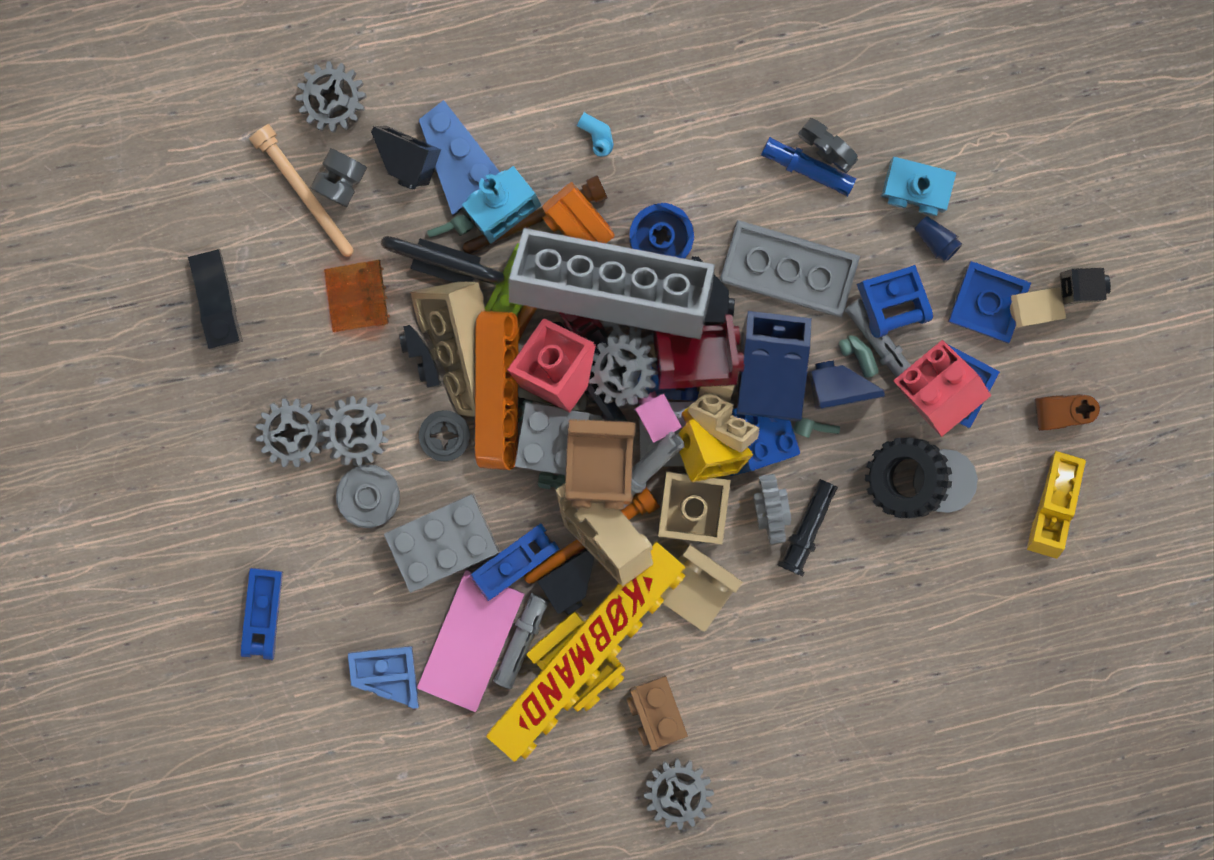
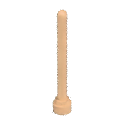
(266, 141)

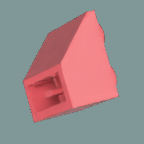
(942, 388)

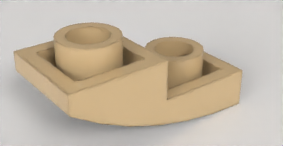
(1037, 307)
(717, 419)

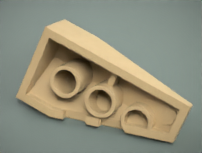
(450, 319)

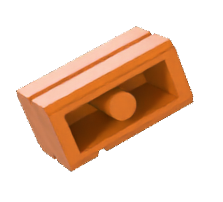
(576, 216)

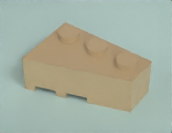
(608, 538)

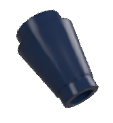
(938, 239)

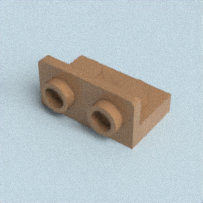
(657, 713)

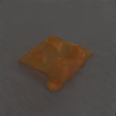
(356, 296)

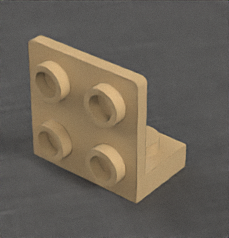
(702, 590)

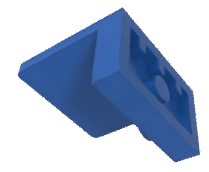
(774, 442)

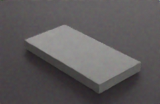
(789, 268)

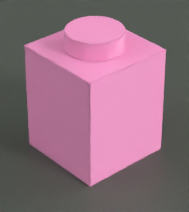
(657, 416)

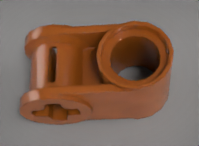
(1060, 411)

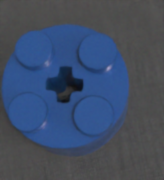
(662, 217)

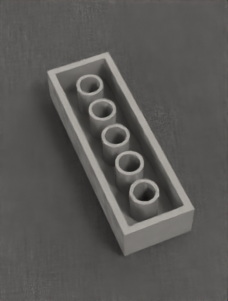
(611, 283)

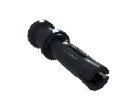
(802, 542)

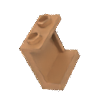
(599, 463)

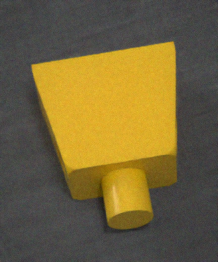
(706, 455)

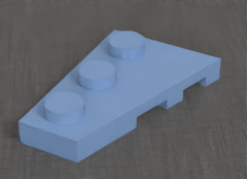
(461, 158)

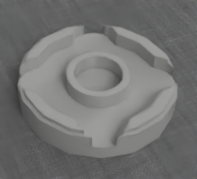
(963, 481)
(368, 496)

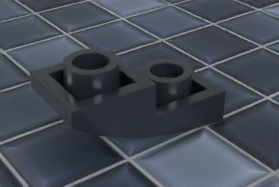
(416, 347)

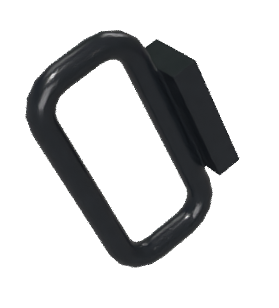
(443, 261)

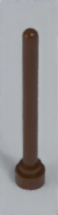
(591, 190)

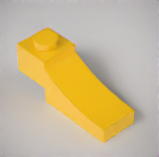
(1057, 505)

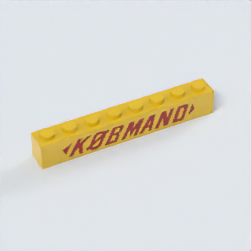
(583, 654)

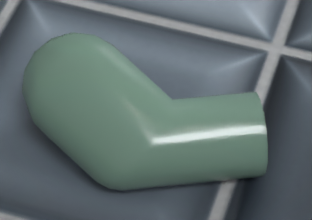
(862, 352)

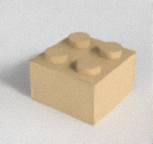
(693, 508)

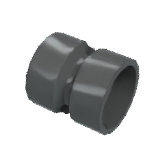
(344, 167)

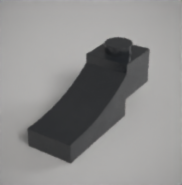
(215, 300)

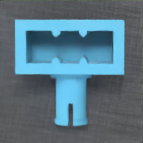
(918, 185)
(501, 203)

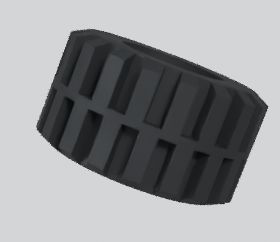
(883, 468)

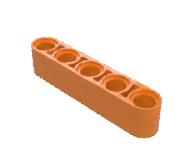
(496, 390)

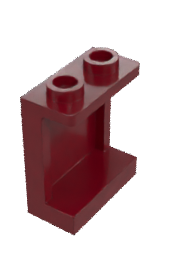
(702, 361)

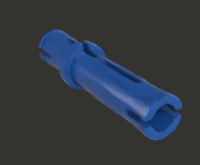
(803, 164)

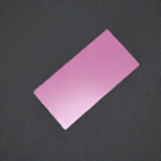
(469, 644)

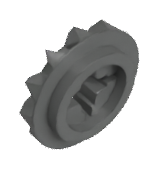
(433, 424)

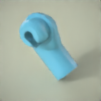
(599, 132)

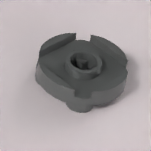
(831, 148)

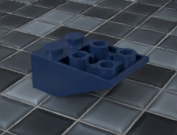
(774, 365)

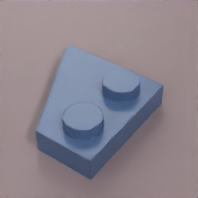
(386, 673)

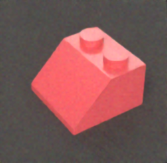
(554, 365)

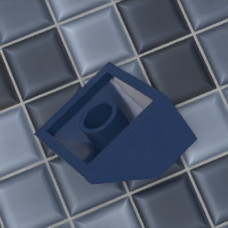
(840, 386)

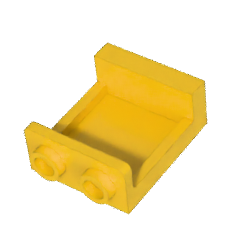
(551, 643)

